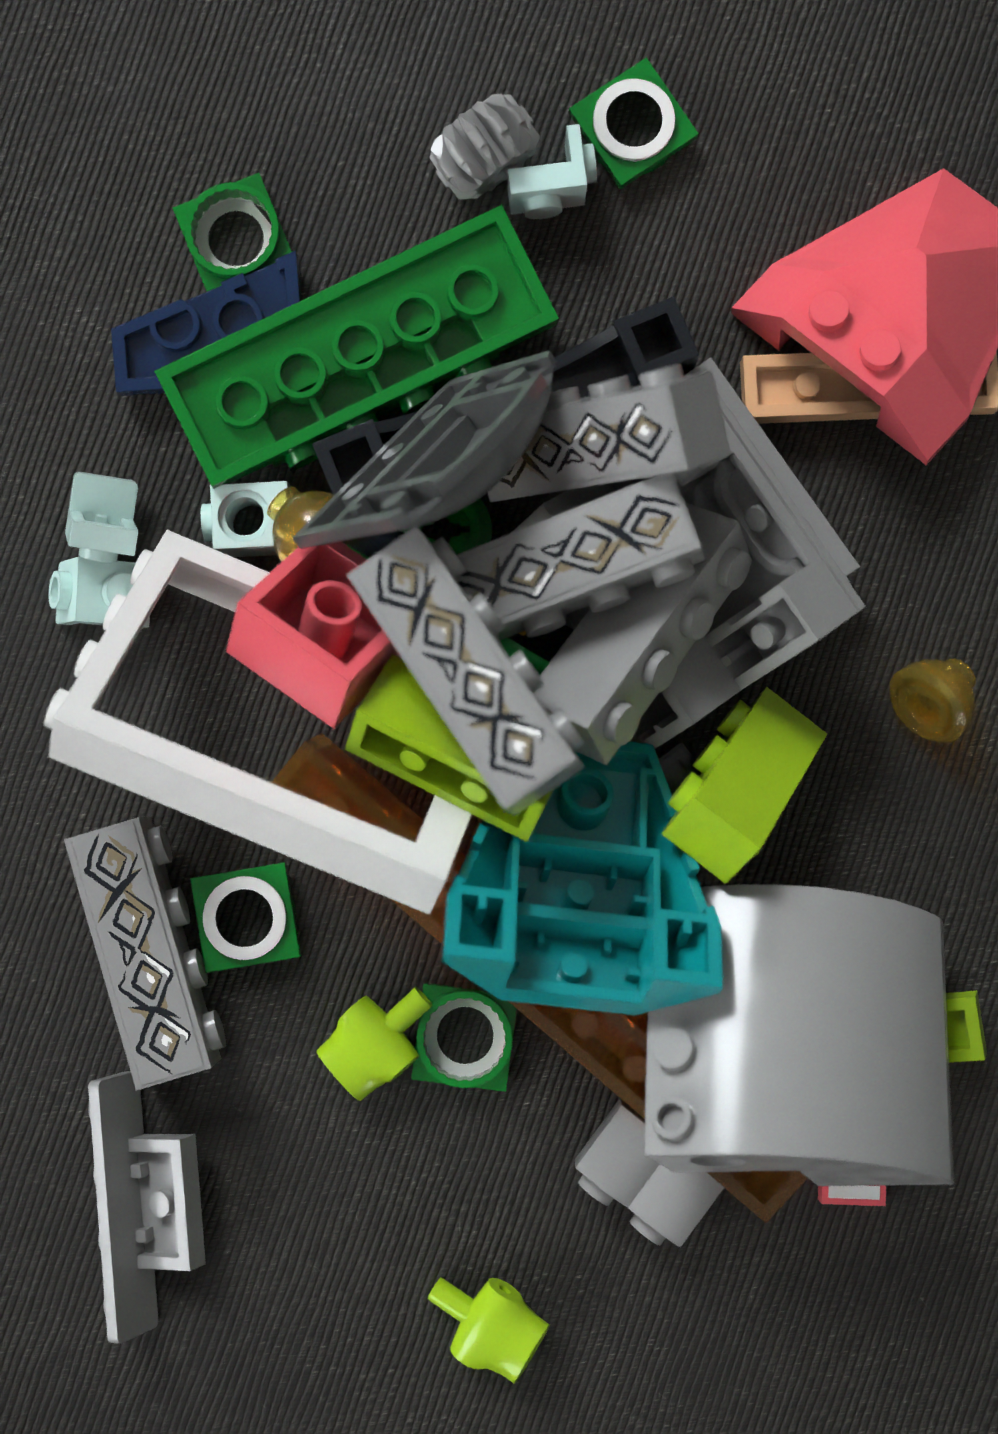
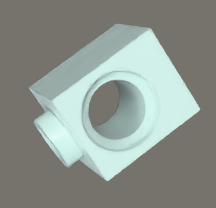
(219, 516)

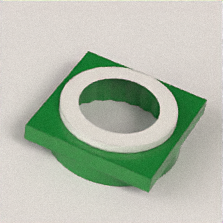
(624, 161)
(199, 214)
(274, 886)
(487, 1073)

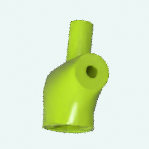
(371, 1044)
(494, 1327)

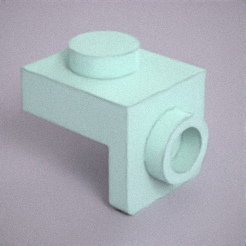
(548, 188)
(102, 517)
(86, 588)

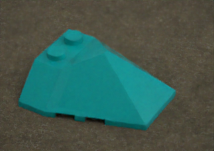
(592, 903)

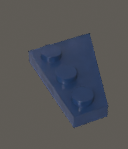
(192, 324)

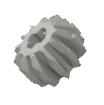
(483, 145)

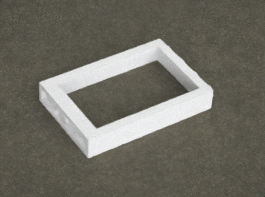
(215, 791)

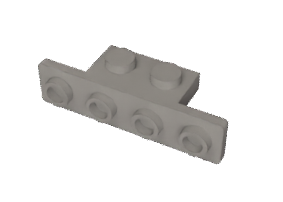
(143, 1204)

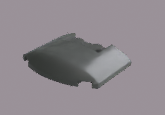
(442, 455)

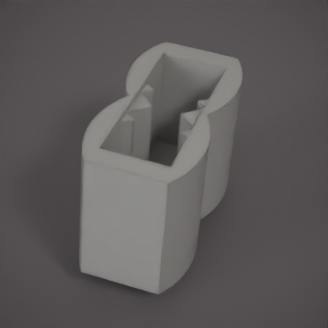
(662, 1201)

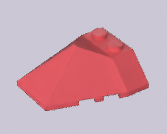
(896, 306)

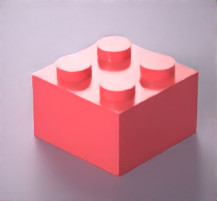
(312, 632)

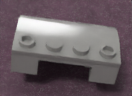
(779, 610)
(814, 1049)

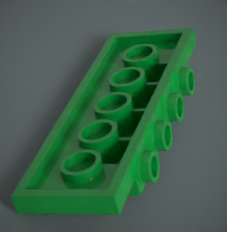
(358, 349)

